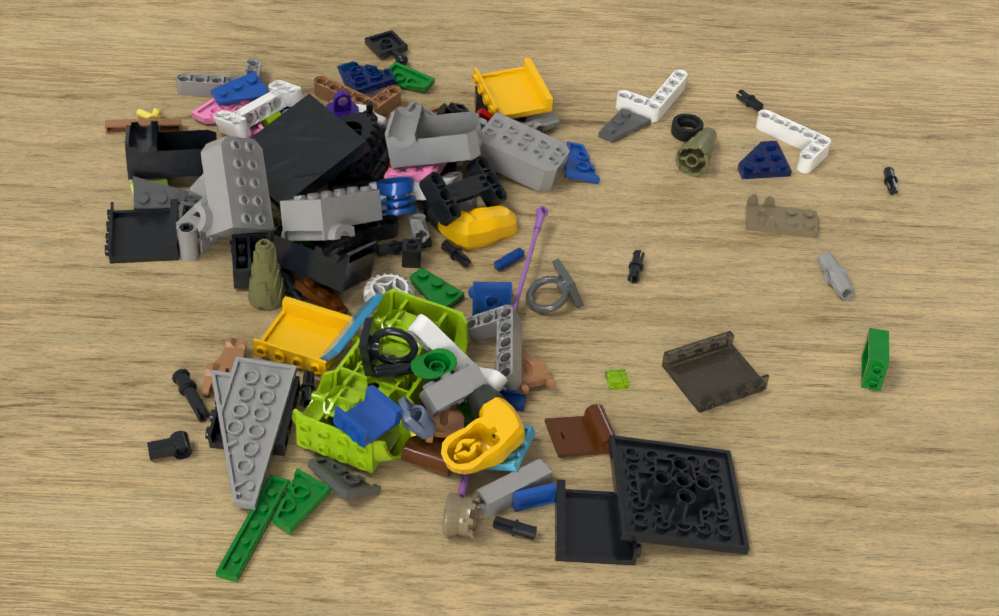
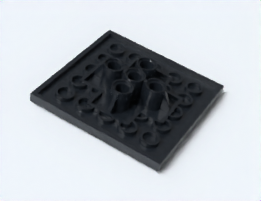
(676, 495)

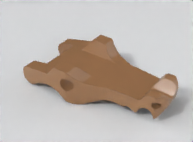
(232, 349)
(534, 374)
(447, 423)

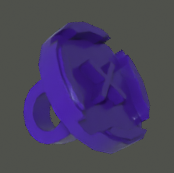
(342, 107)

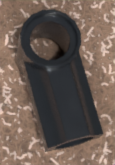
(177, 446)

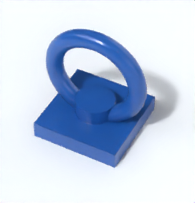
(489, 295)

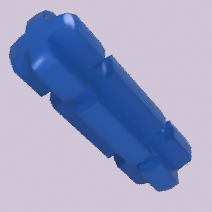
(509, 259)

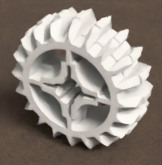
(385, 283)

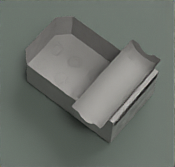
(432, 138)
(523, 153)
(234, 189)
(329, 213)

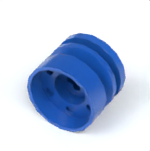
(397, 198)

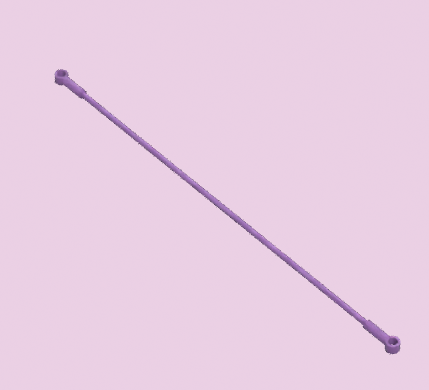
(541, 212)

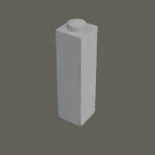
(499, 493)

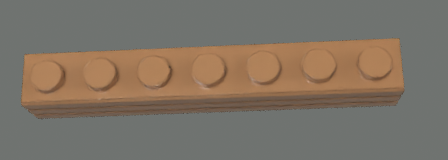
(165, 125)

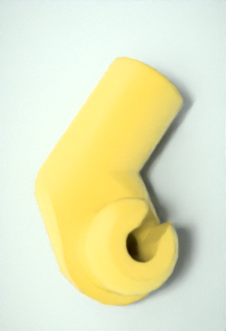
(146, 115)

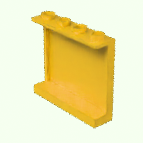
(514, 91)
(302, 336)

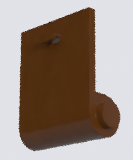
(581, 433)
(425, 454)

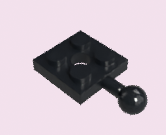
(388, 44)

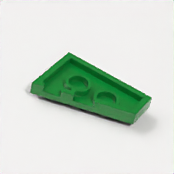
(411, 79)
(435, 288)
(302, 498)

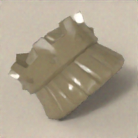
(461, 515)

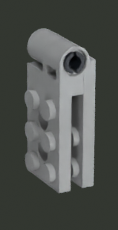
(189, 239)

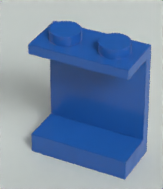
(369, 418)

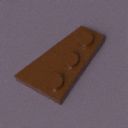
(320, 295)

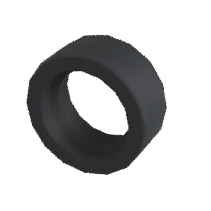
(686, 120)

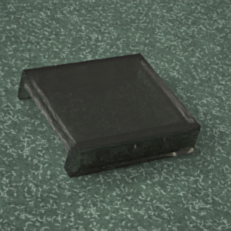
(712, 372)

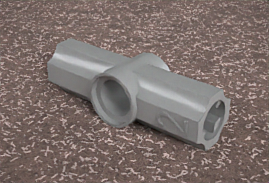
(543, 123)
(418, 225)
(835, 276)

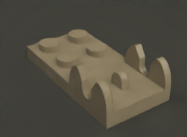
(779, 219)

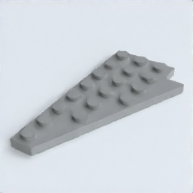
(250, 416)

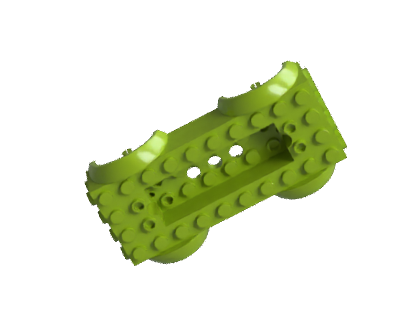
(348, 384)

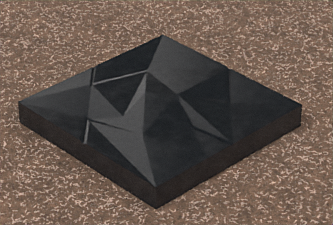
(306, 149)

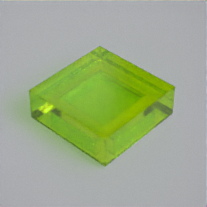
(617, 379)

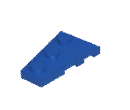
(241, 89)
(578, 164)

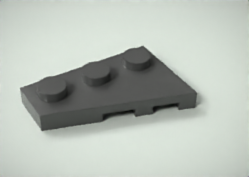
(622, 124)
(155, 195)
(344, 483)

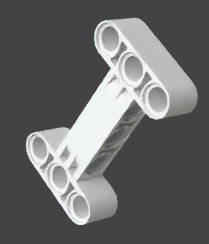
(237, 124)

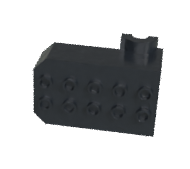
(164, 153)
(333, 263)

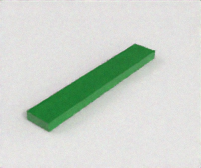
(252, 529)

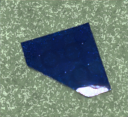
(365, 78)
(764, 162)

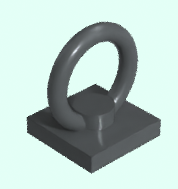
(564, 284)

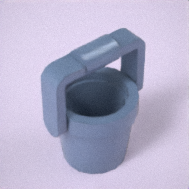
(416, 419)

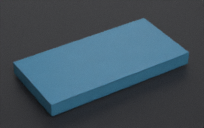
(351, 328)

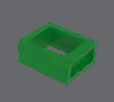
(875, 359)

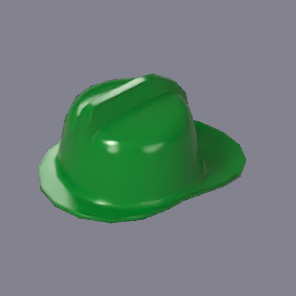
(434, 364)

